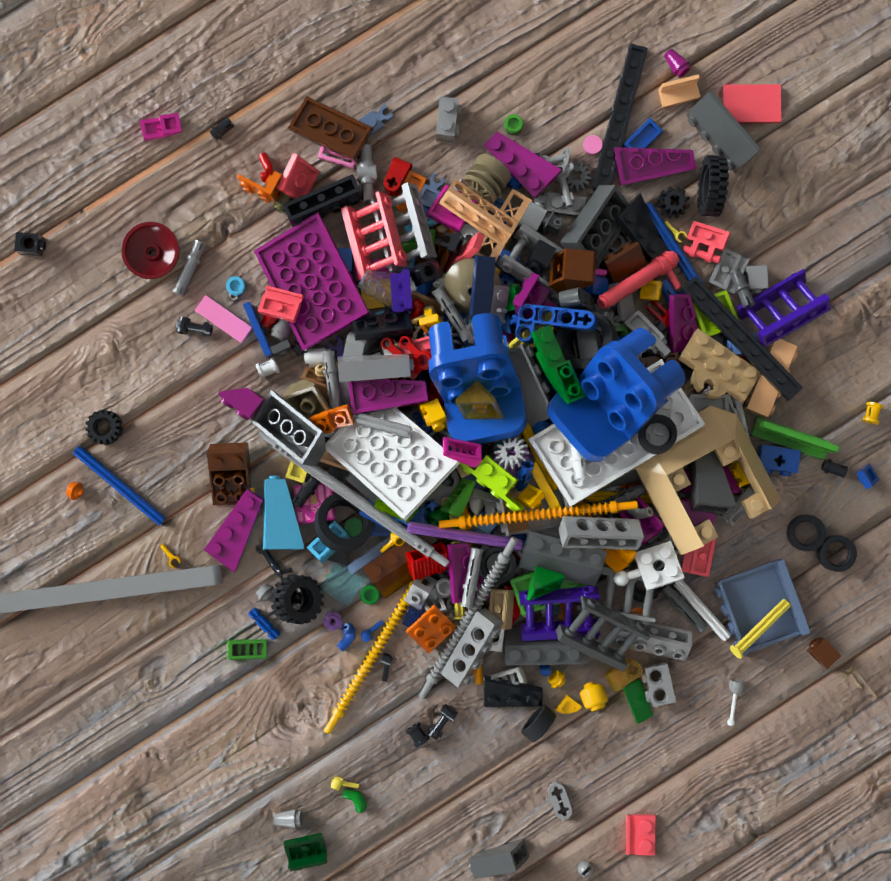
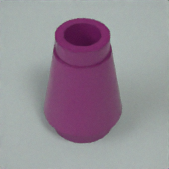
(677, 63)

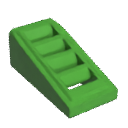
(458, 498)
(230, 650)

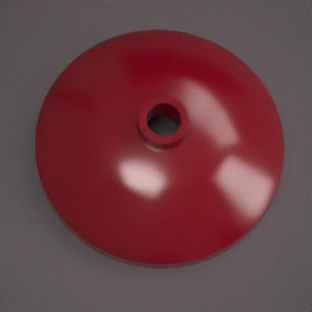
(138, 246)

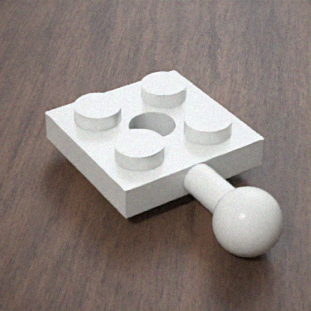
(651, 578)

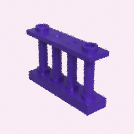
(794, 320)
(547, 630)

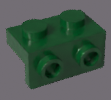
(305, 852)

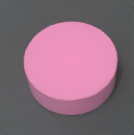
(592, 145)

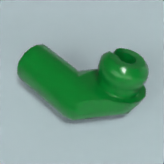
(357, 798)

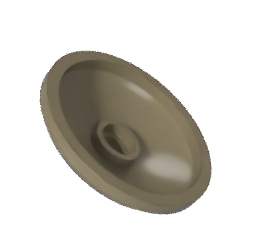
(459, 280)

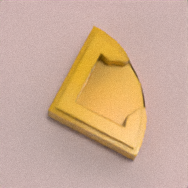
(568, 706)

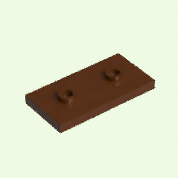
(330, 128)

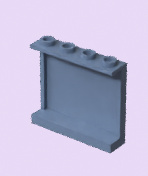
(752, 595)

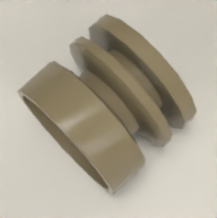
(487, 177)

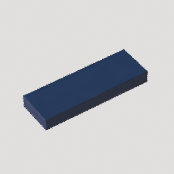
(482, 285)

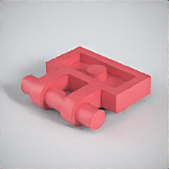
(708, 236)

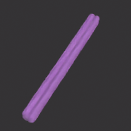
(461, 535)

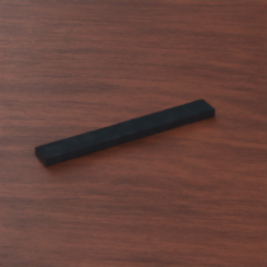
(619, 115)
(742, 339)

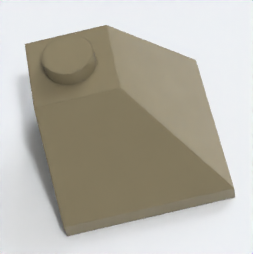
(305, 398)

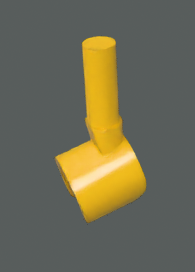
(394, 540)
(170, 555)

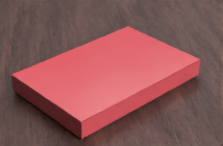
(753, 103)

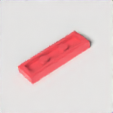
(468, 250)

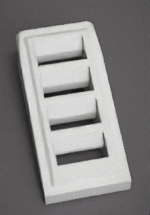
(510, 671)

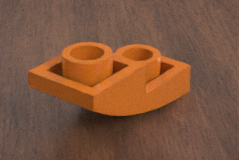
(333, 418)

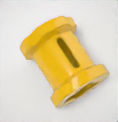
(872, 413)

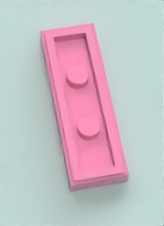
(223, 319)

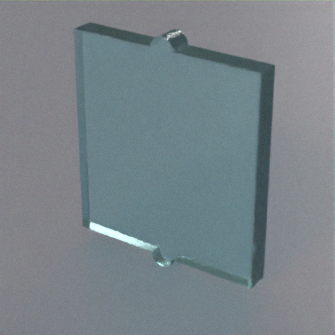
(341, 584)

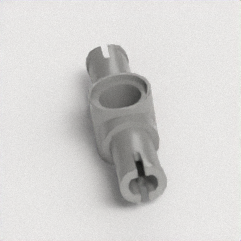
(367, 173)

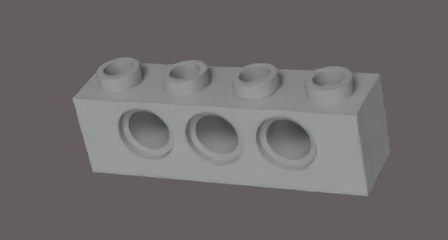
(600, 533)
(454, 668)

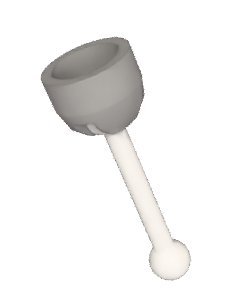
(736, 687)

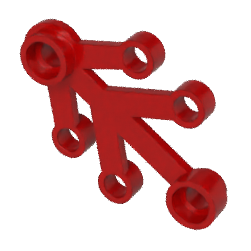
(417, 360)

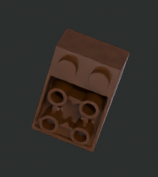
(228, 472)

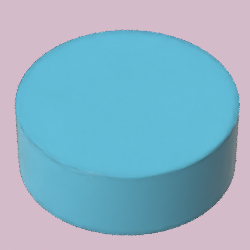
(236, 286)

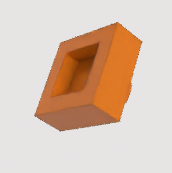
(415, 179)

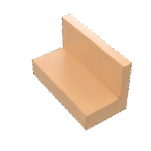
(679, 91)

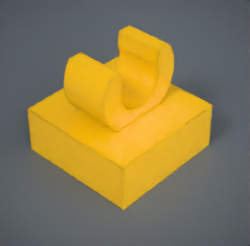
(651, 291)
(429, 320)
(531, 497)

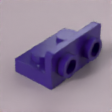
(401, 291)

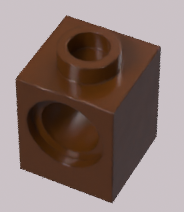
(823, 652)

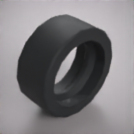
(654, 449)
(821, 532)
(851, 558)
(512, 569)
(538, 723)

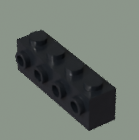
(324, 200)

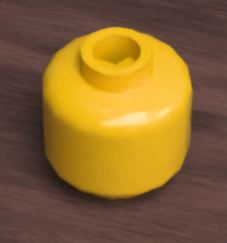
(593, 696)

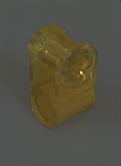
(619, 679)

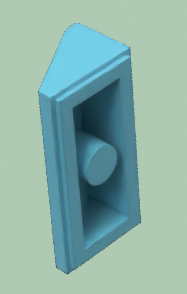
(321, 551)

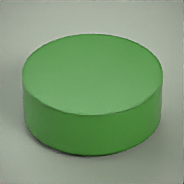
(513, 124)

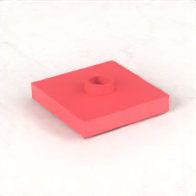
(297, 177)

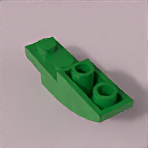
(555, 367)

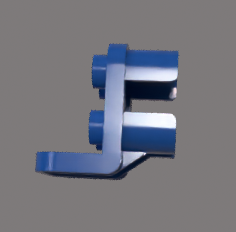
(488, 364)
(617, 397)

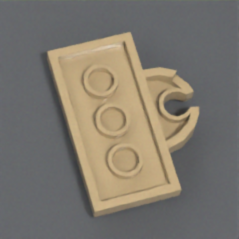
(718, 368)

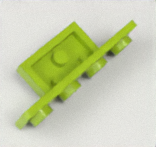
(497, 478)

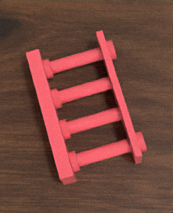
(356, 235)

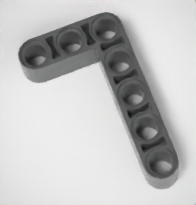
(588, 341)

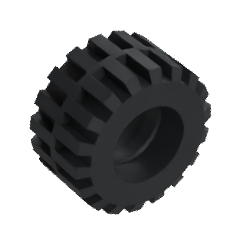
(311, 601)

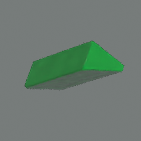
(637, 701)

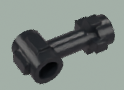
(184, 325)
(448, 713)

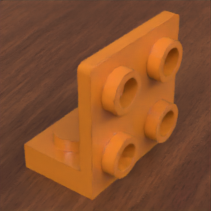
(267, 194)
(431, 628)

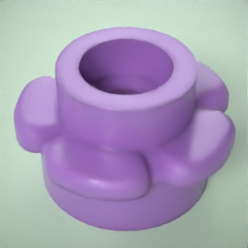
(327, 621)

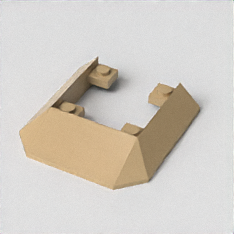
(665, 476)

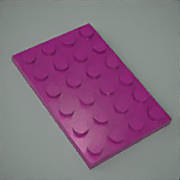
(311, 265)

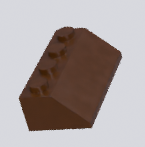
(390, 570)

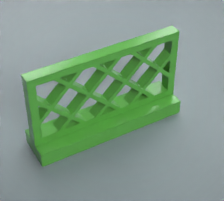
(792, 438)

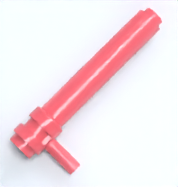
(658, 267)

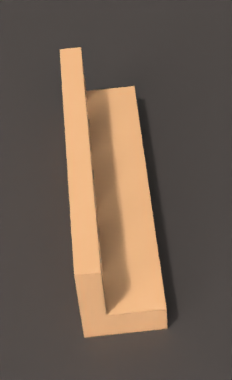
(477, 214)
(496, 252)

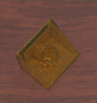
(478, 404)

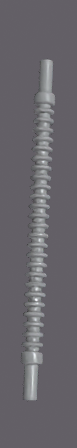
(503, 558)

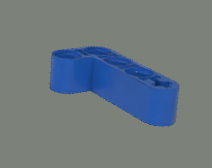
(557, 320)

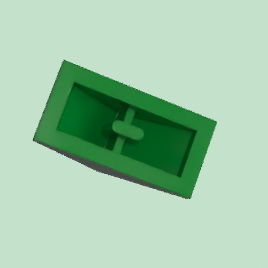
(543, 582)

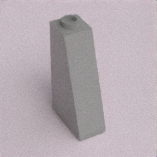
(374, 367)

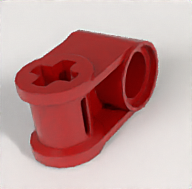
(396, 174)

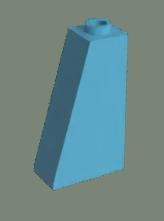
(279, 518)

